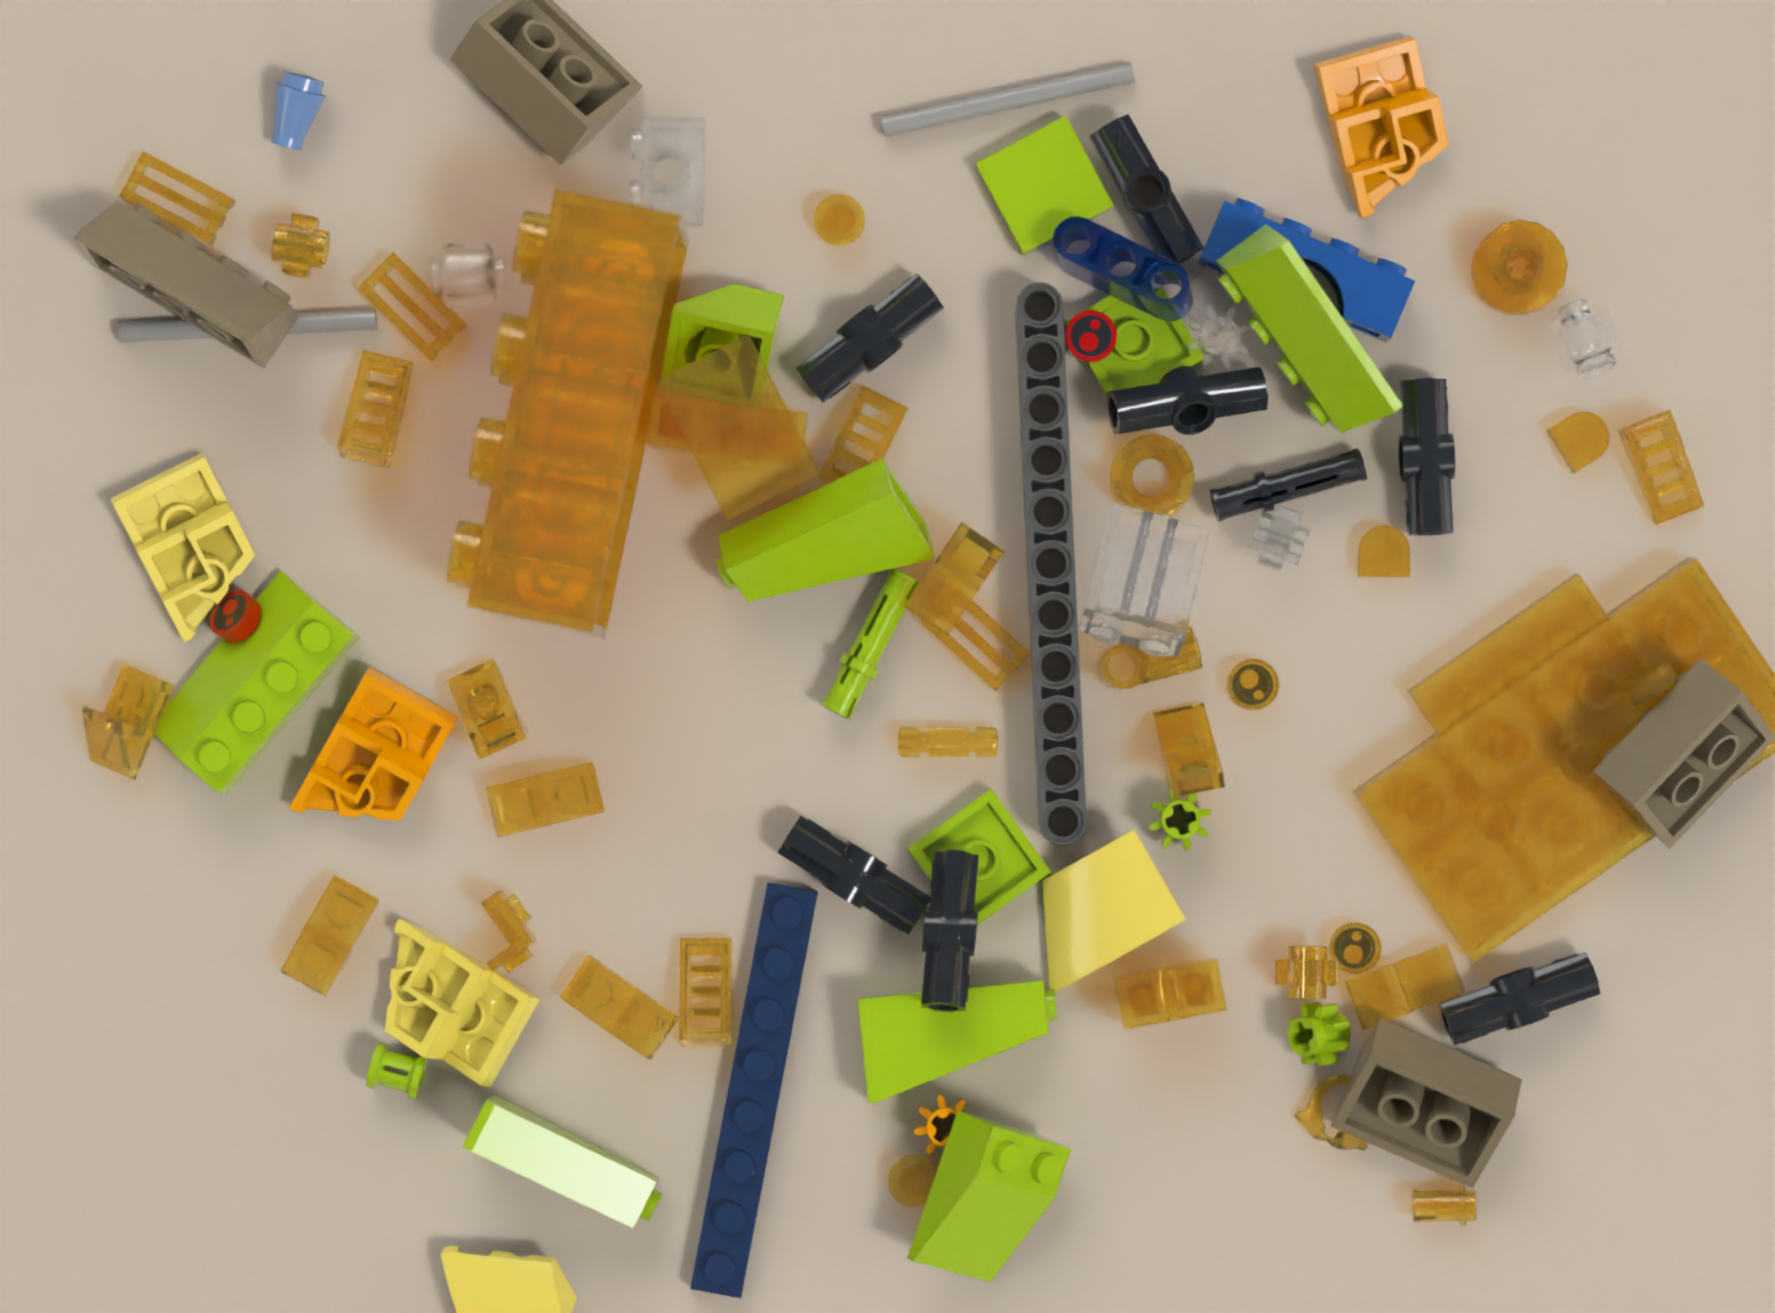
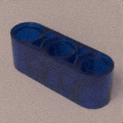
(1110, 249)

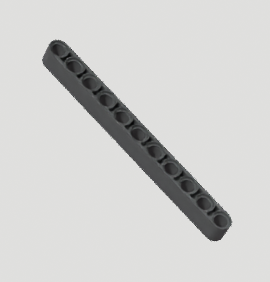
(1056, 538)

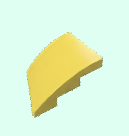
(185, 539)
(1103, 909)
(454, 1005)
(506, 1283)

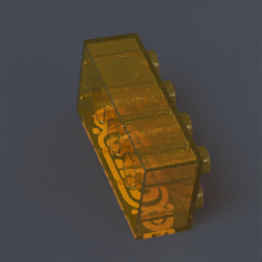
(576, 413)

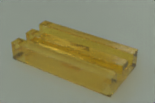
(216, 219)
(443, 337)
(1006, 667)

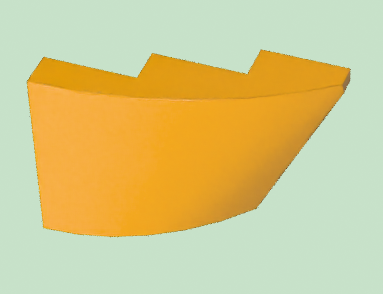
(1380, 118)
(376, 752)

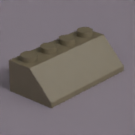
(188, 281)

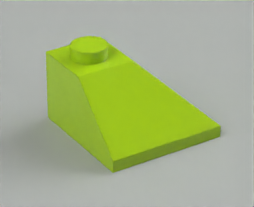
(719, 318)

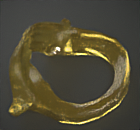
(1312, 1116)

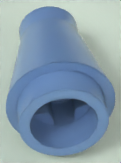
(296, 107)

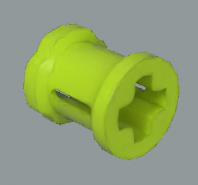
(379, 1075)

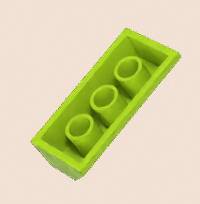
(1306, 331)
(253, 686)

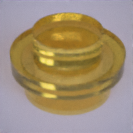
(839, 220)
(911, 1179)

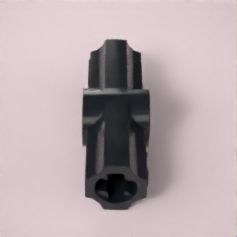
(1132, 162)
(870, 338)
(1187, 400)
(1426, 457)
(854, 875)
(949, 931)
(1519, 998)

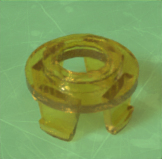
(1164, 450)

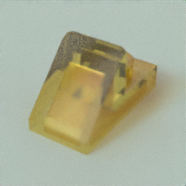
(954, 578)
(487, 709)
(127, 725)
(1188, 750)

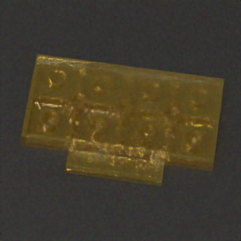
(1504, 797)

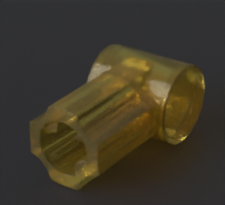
(1149, 667)

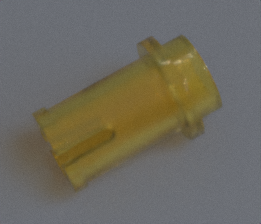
(1444, 1205)

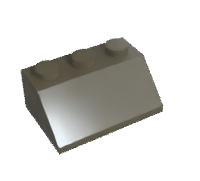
(545, 74)
(1685, 752)
(1427, 1102)

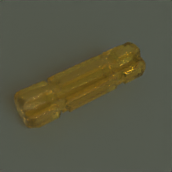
(948, 742)

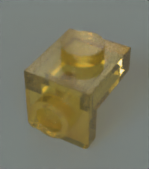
(511, 919)

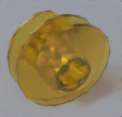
(1545, 261)

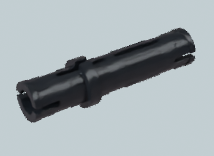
(1271, 489)

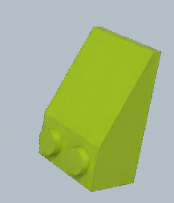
(986, 1196)

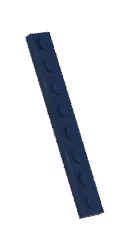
(754, 1090)

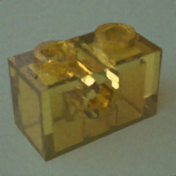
(1169, 993)

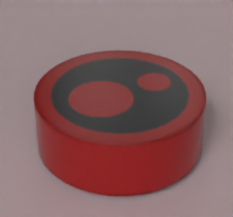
(1090, 336)
(235, 616)

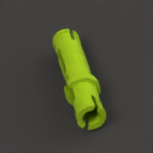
(866, 652)

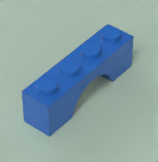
(1366, 292)

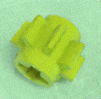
(1191, 827)
(1319, 1033)

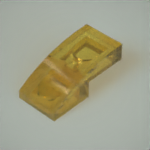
(545, 799)
(329, 935)
(1405, 986)
(619, 1007)

